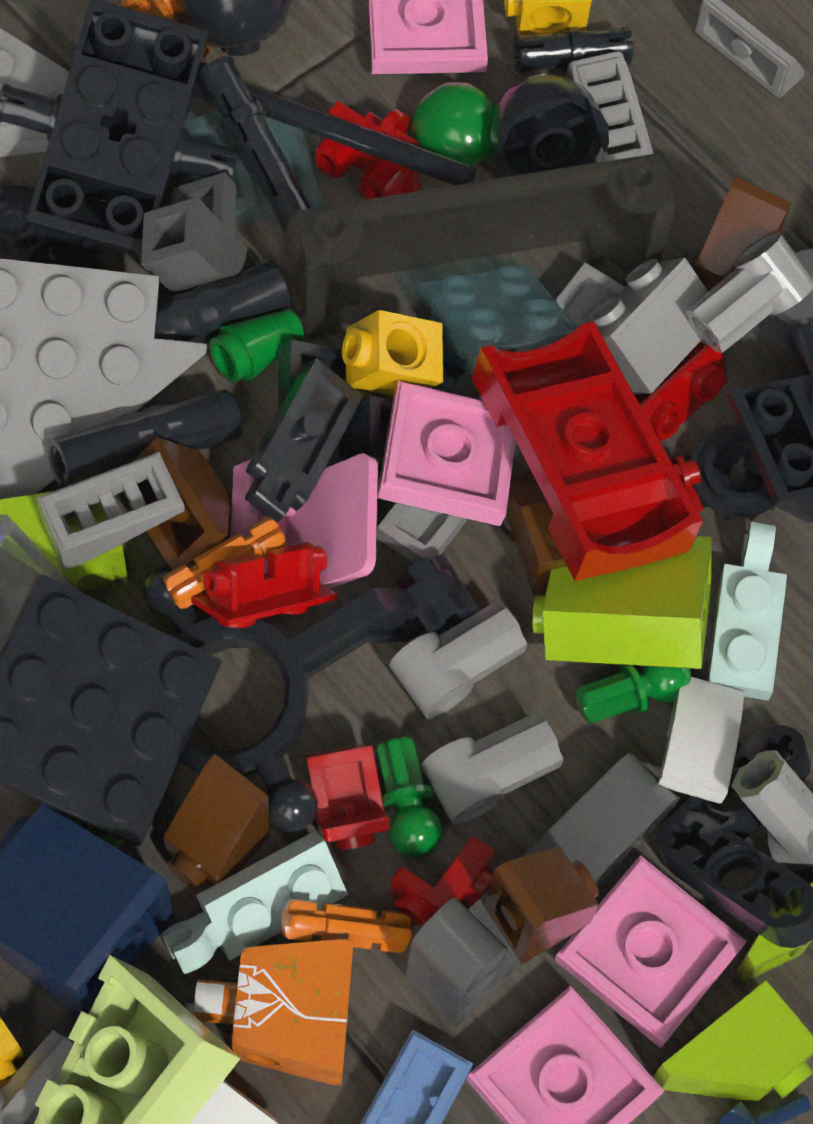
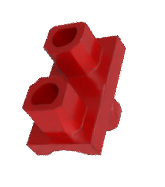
(380, 176)

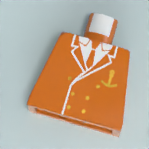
(286, 1007)

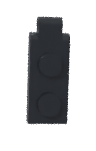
(300, 440)

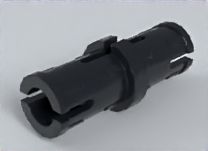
(561, 49)

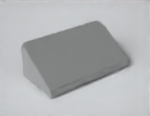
(748, 47)

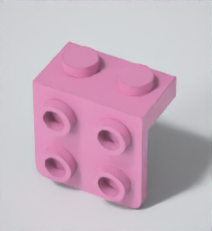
(335, 517)

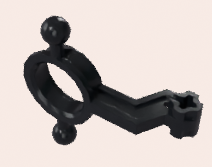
(427, 599)

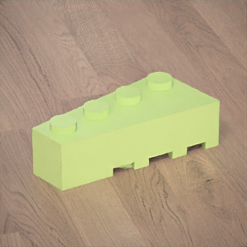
(135, 1058)

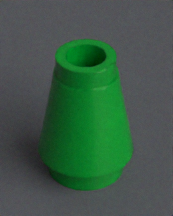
(253, 344)

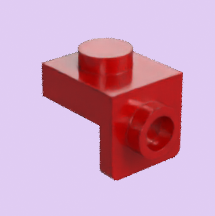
(347, 795)
(465, 879)

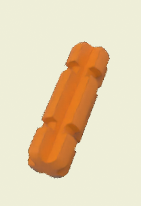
(188, 582)
(335, 921)

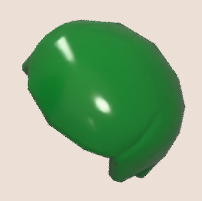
(454, 122)

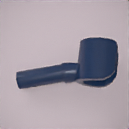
(775, 1115)

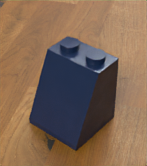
(72, 905)

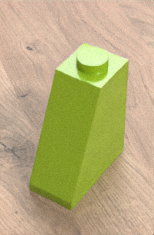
(631, 615)

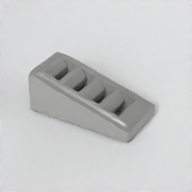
(608, 81)
(99, 538)

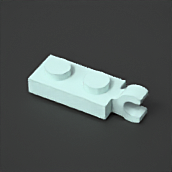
(748, 618)
(250, 903)

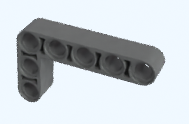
(460, 950)

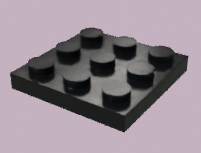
(95, 709)

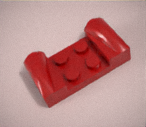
(590, 453)

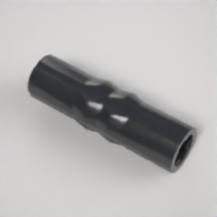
(208, 307)
(193, 422)

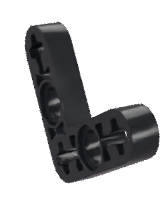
(725, 845)

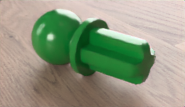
(630, 691)
(414, 828)

